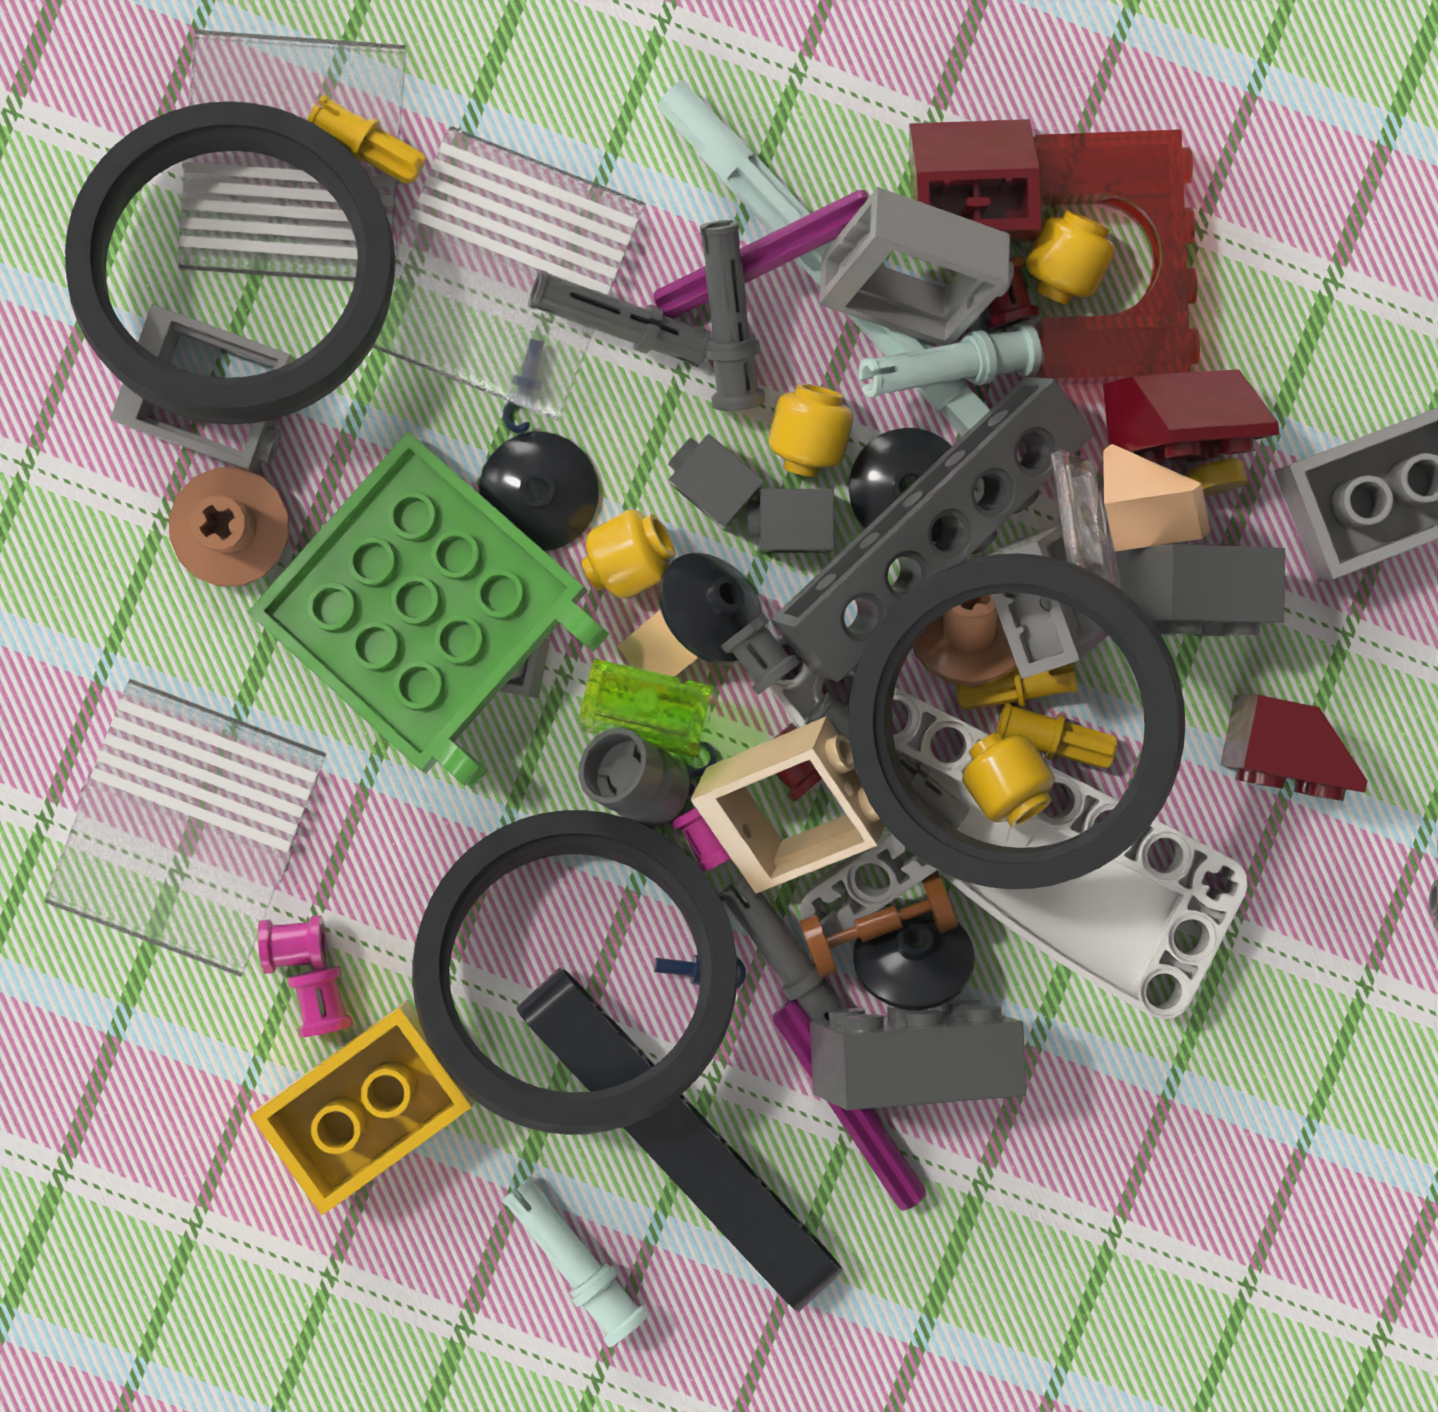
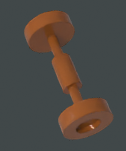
(879, 923)

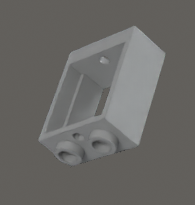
(861, 287)
(160, 338)
(1040, 629)

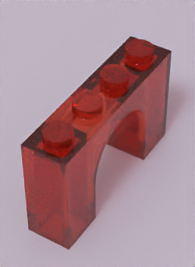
(1145, 180)

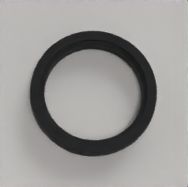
(202, 131)
(921, 828)
(593, 835)

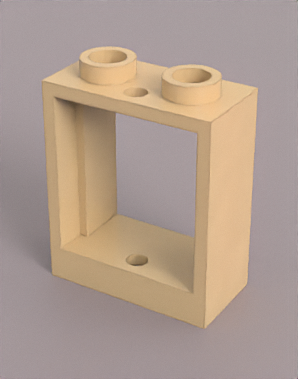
(748, 833)

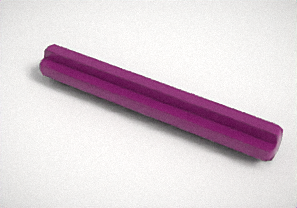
(766, 253)
(860, 1124)

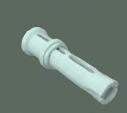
(975, 358)
(592, 1283)

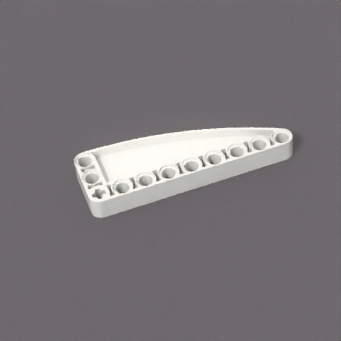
(1104, 925)

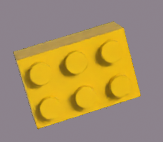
(361, 1109)

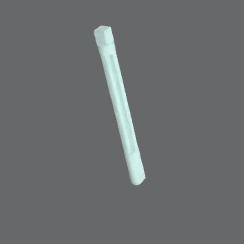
(777, 208)

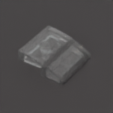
(1084, 516)

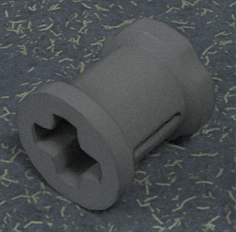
(760, 654)

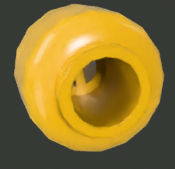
(1070, 257)
(810, 429)
(627, 553)
(1008, 779)

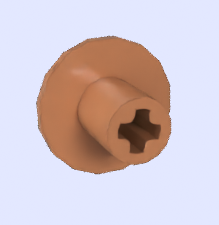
(229, 526)
(967, 645)

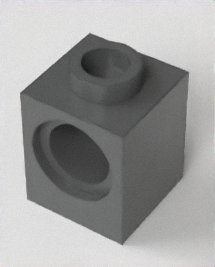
(713, 479)
(792, 520)

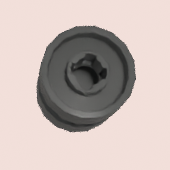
(634, 777)

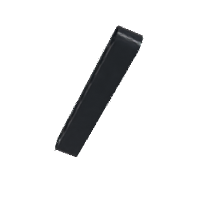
(684, 1144)

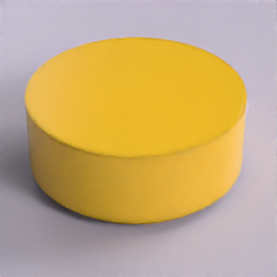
(1219, 476)

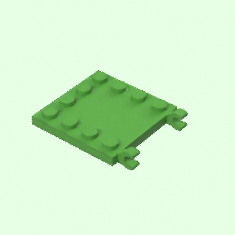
(421, 605)

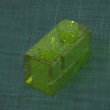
(648, 704)

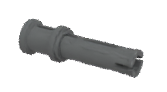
(732, 343)

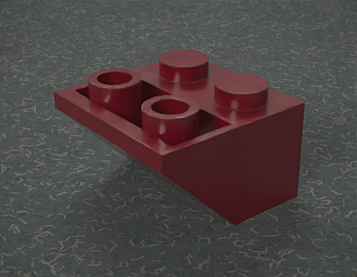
(979, 173)
(1186, 415)
(1288, 740)

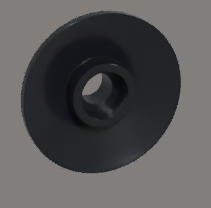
(884, 462)
(570, 479)
(706, 604)
(915, 976)

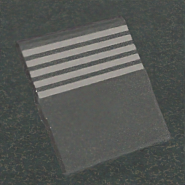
(257, 210)
(471, 263)
(185, 827)

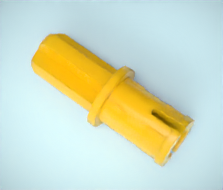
(368, 141)
(1013, 688)
(1058, 737)

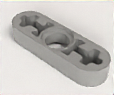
(863, 899)

